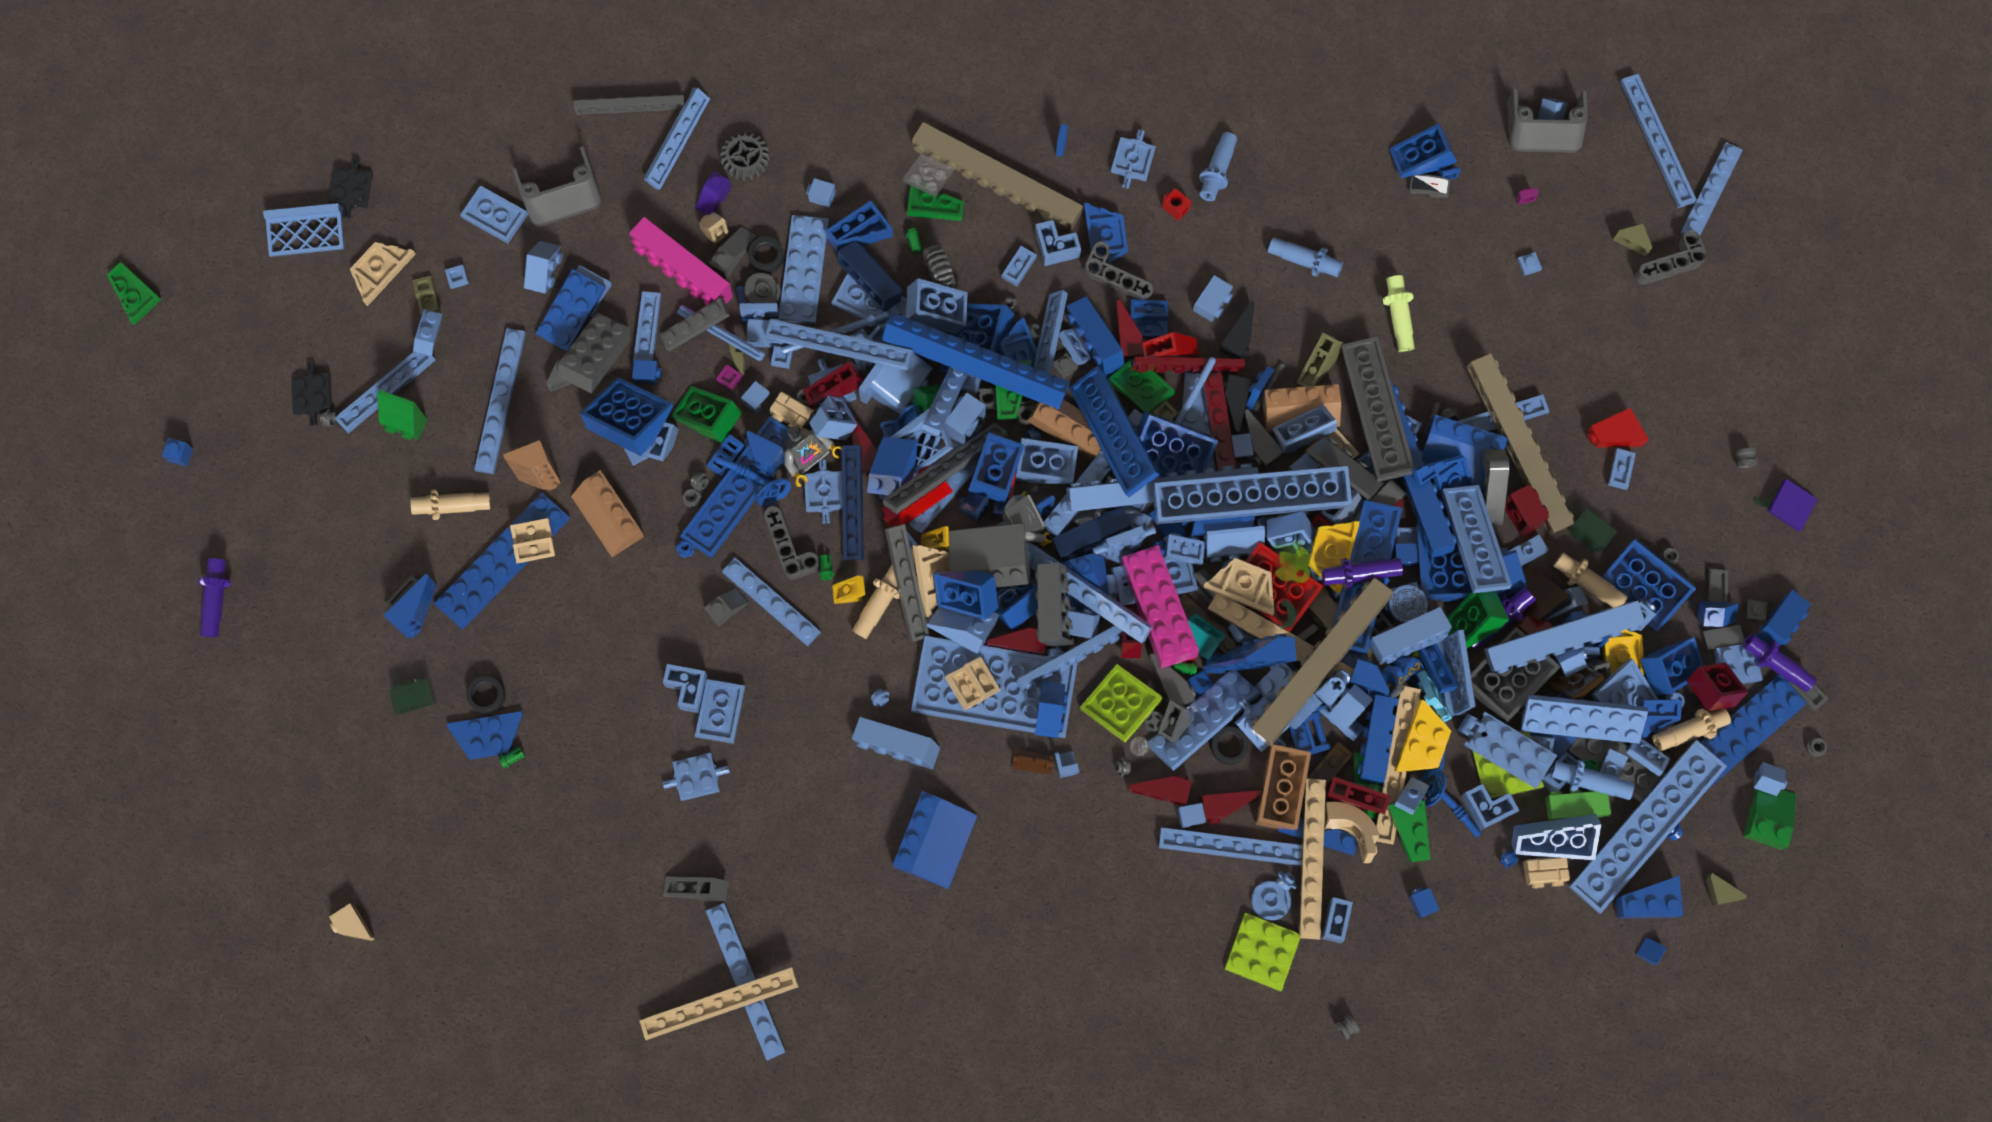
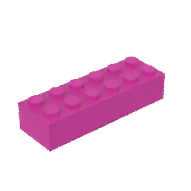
(679, 263)
(1159, 606)

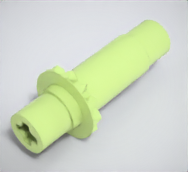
(1400, 312)

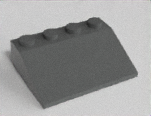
(992, 550)
(1509, 690)

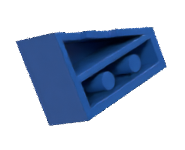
(863, 225)
(1199, 528)
(1784, 619)
(1655, 901)

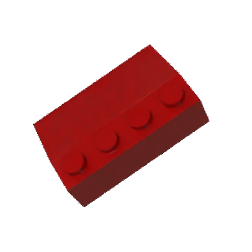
(1299, 594)

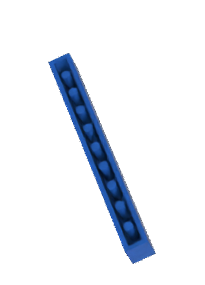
(975, 360)
(1423, 497)

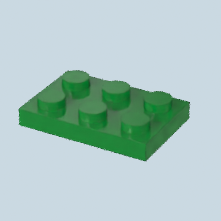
(1144, 389)

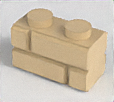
(791, 412)
(1546, 871)

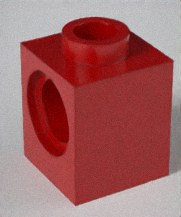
(1176, 211)

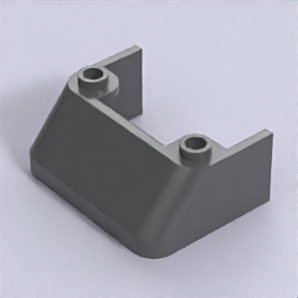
(1546, 135)
(563, 200)

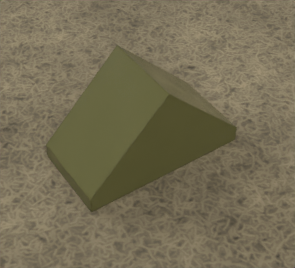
(1635, 239)
(1721, 891)

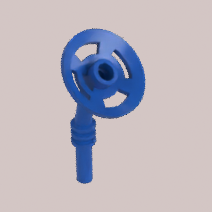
(770, 488)
(1438, 791)

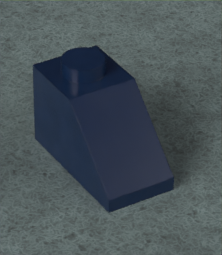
(974, 506)

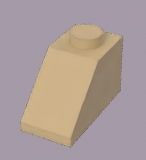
(714, 227)
(350, 923)

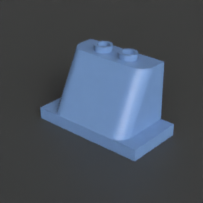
(894, 385)

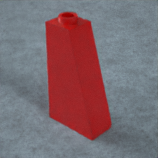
(917, 507)

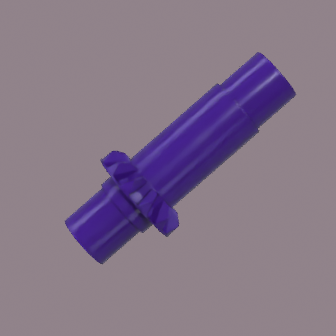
(1349, 573)
(213, 597)
(1514, 608)
(1768, 655)

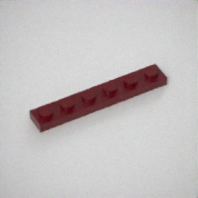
(1180, 365)
(1219, 420)

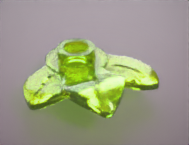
(1292, 564)

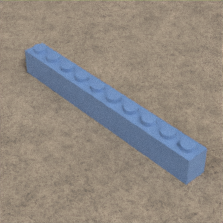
(1110, 494)

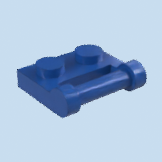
(1303, 738)

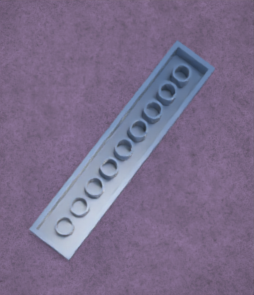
(1252, 495)

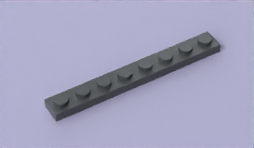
(940, 471)

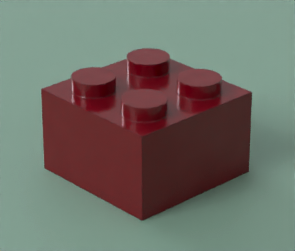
(1526, 510)
(1717, 686)

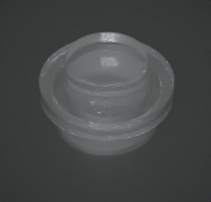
(1139, 746)

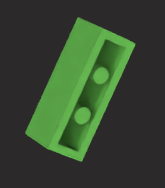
(1576, 804)

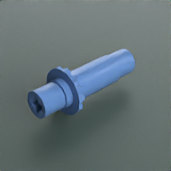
(1214, 176)
(1306, 257)
(1593, 780)

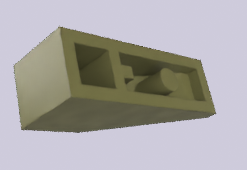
(1320, 361)

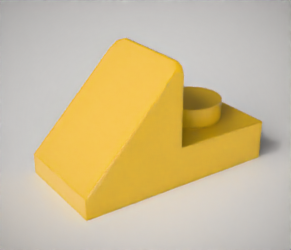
(849, 590)

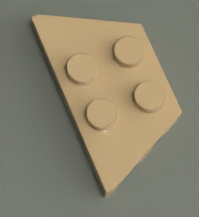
(378, 268)
(928, 562)
(1245, 585)

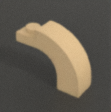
(1355, 821)

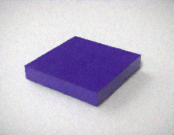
(1792, 505)

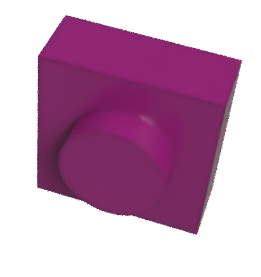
(1526, 195)
(729, 377)

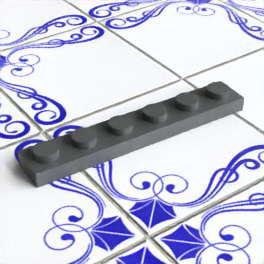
(634, 104)
(907, 582)

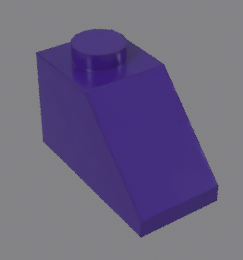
(713, 193)

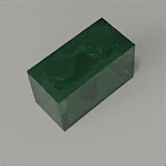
(1592, 531)
(412, 695)

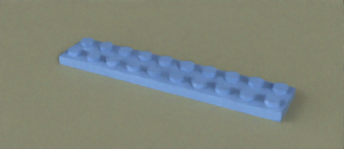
(1647, 826)

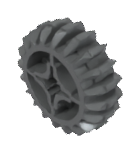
(729, 160)
(938, 266)

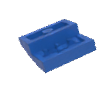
(1150, 317)

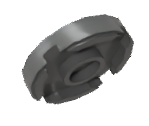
(761, 289)

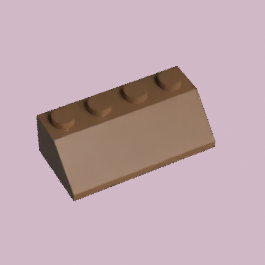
(1288, 403)
(1067, 426)
(533, 466)
(606, 514)
(1283, 788)

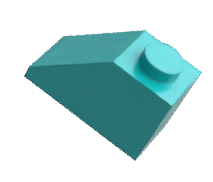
(1206, 636)

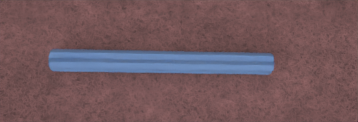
(727, 336)

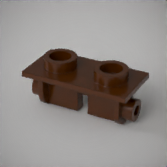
(1032, 762)

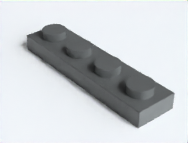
(695, 324)

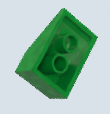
(707, 413)
(400, 416)
(1478, 616)
(1771, 818)

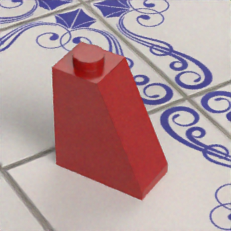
(1171, 346)
(1618, 431)

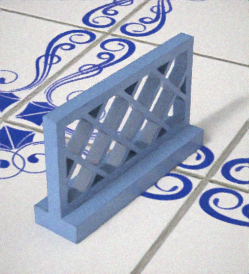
(304, 214)
(913, 432)
(1456, 656)

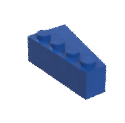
(1095, 336)
(1378, 739)

